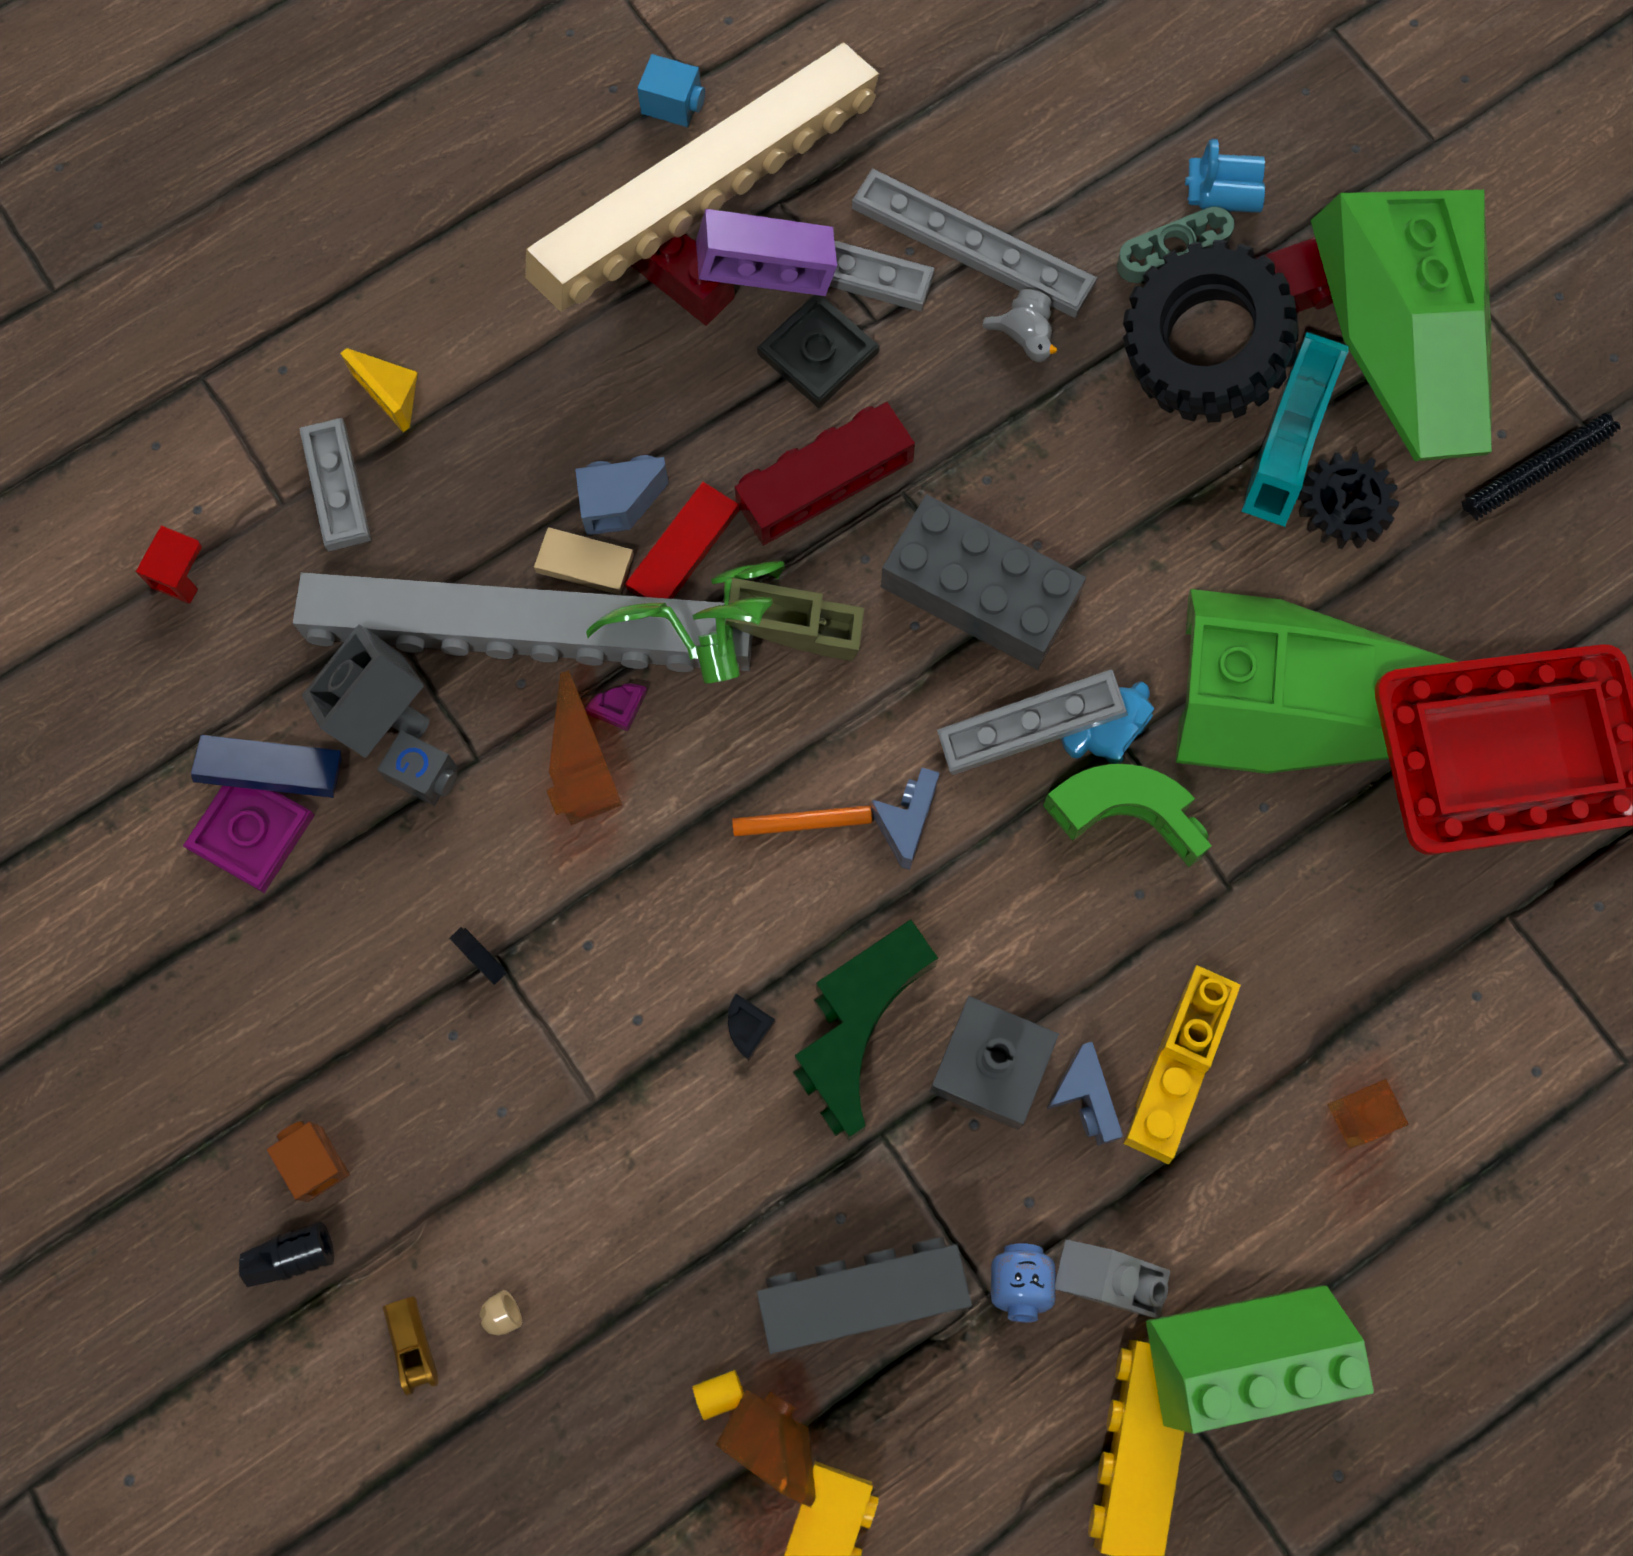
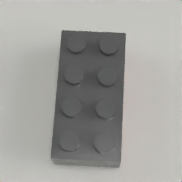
(982, 581)
(863, 1297)

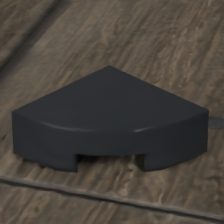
(478, 955)
(747, 1026)

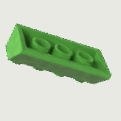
(1256, 1359)

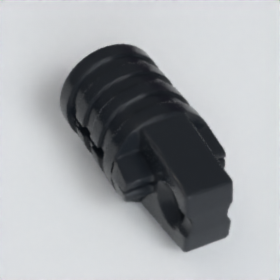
(287, 1255)

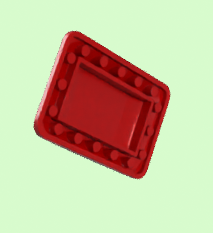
(1510, 747)

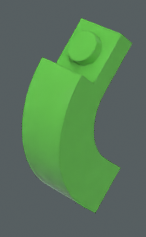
(1130, 792)

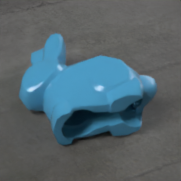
(1114, 737)

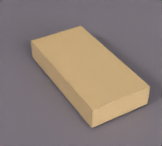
(584, 561)

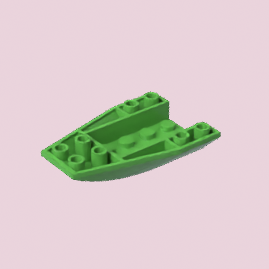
(1283, 686)

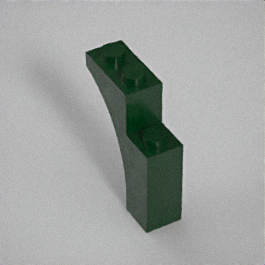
(857, 999)

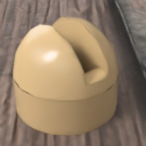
(500, 1314)

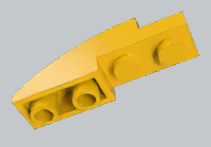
(1181, 1064)

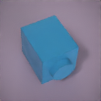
(670, 90)

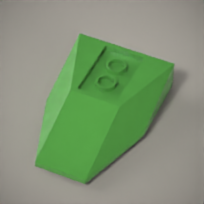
(1416, 310)

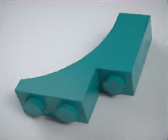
(1293, 430)

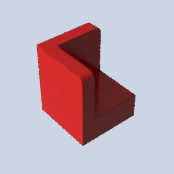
(169, 562)

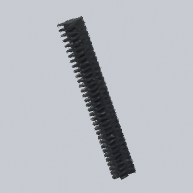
(1540, 466)

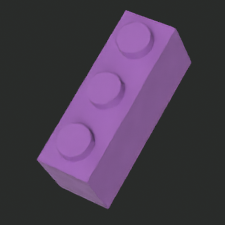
(765, 252)

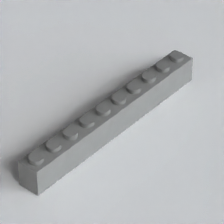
(501, 621)

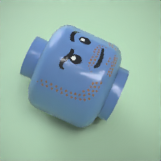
(1023, 1282)

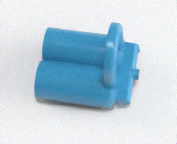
(1226, 180)

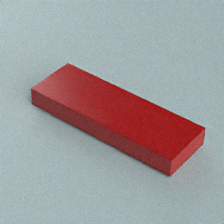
(683, 544)

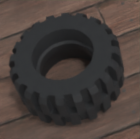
(1199, 278)

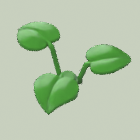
(716, 648)

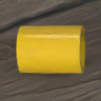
(718, 1394)

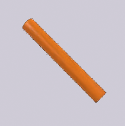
(802, 820)

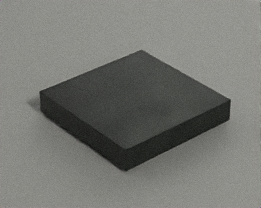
(818, 350)

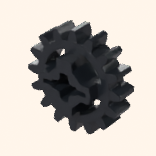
(1370, 506)

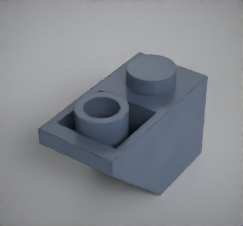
(619, 493)

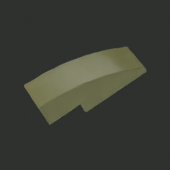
(801, 620)

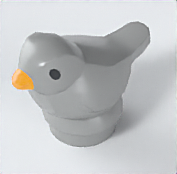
(1027, 324)

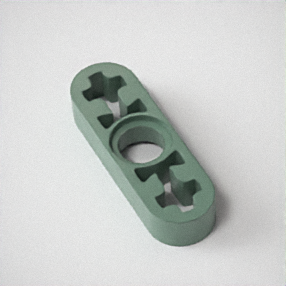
(1184, 228)

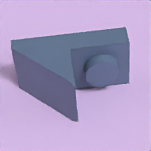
(904, 827)
(1086, 1082)

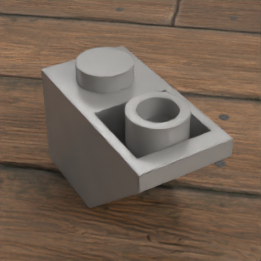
(1112, 1279)

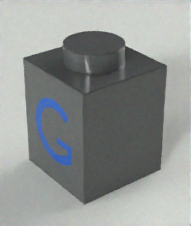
(418, 768)

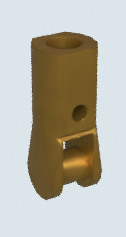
(407, 1336)

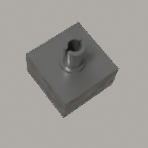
(365, 693)
(994, 1063)

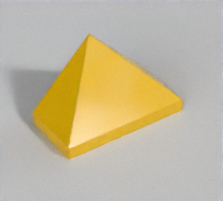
(386, 383)

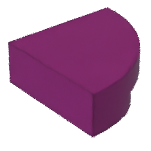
(618, 705)

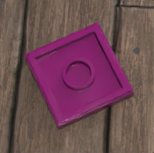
(249, 833)

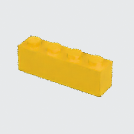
(1141, 1464)
(835, 1517)

